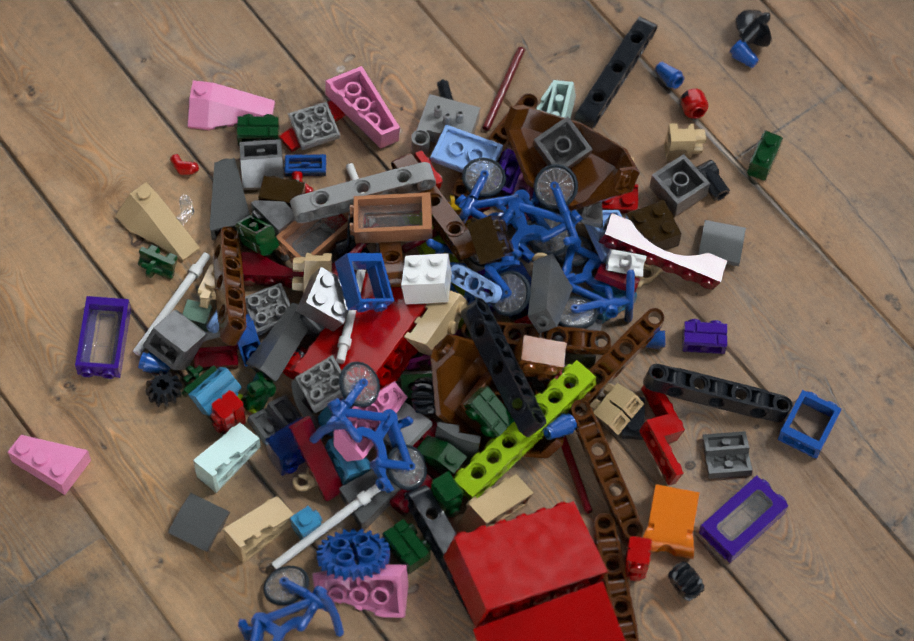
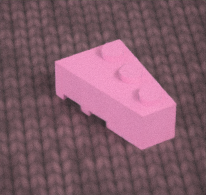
(49, 461)

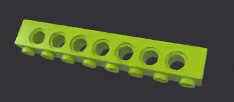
(508, 457)

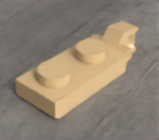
(207, 288)

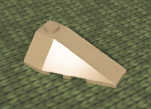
(150, 218)

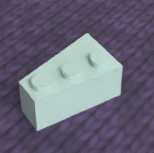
(559, 99)
(226, 457)

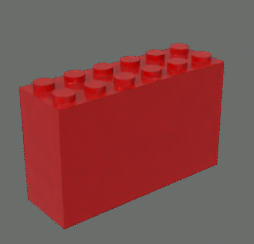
(375, 338)
(523, 562)
(573, 617)

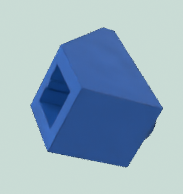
(249, 341)

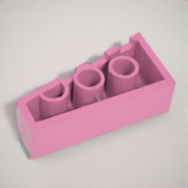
(363, 105)

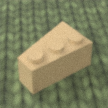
(258, 528)

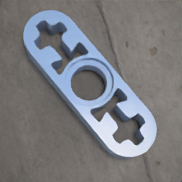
(483, 284)

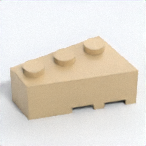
(437, 323)
(496, 504)

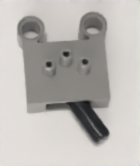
(442, 112)

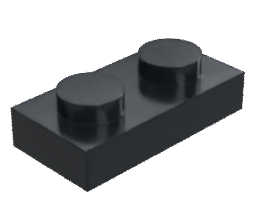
(632, 429)

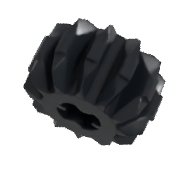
(423, 395)
(161, 396)
(686, 581)

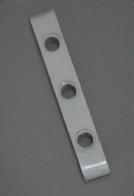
(341, 196)

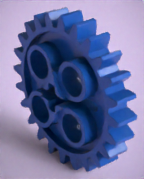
(338, 558)

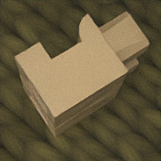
(683, 141)
(309, 265)
(608, 411)

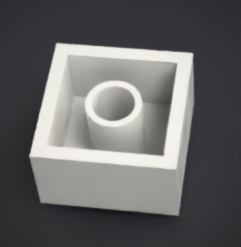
(426, 279)

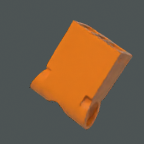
(672, 521)

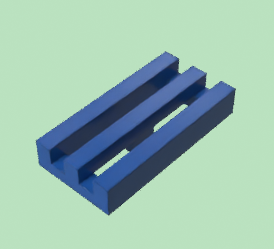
(305, 167)

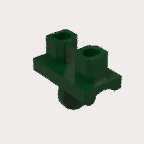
(156, 263)
(194, 374)
(258, 392)

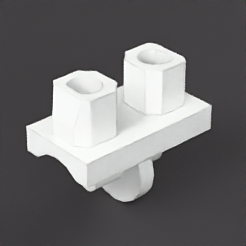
(623, 261)

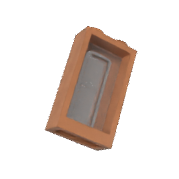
(391, 218)
(313, 237)

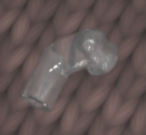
(187, 209)

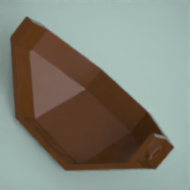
(600, 176)
(455, 372)

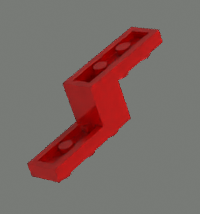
(660, 431)

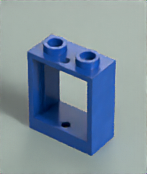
(378, 277)
(801, 441)

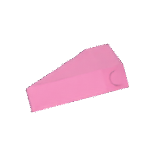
(219, 105)
(389, 398)
(381, 594)

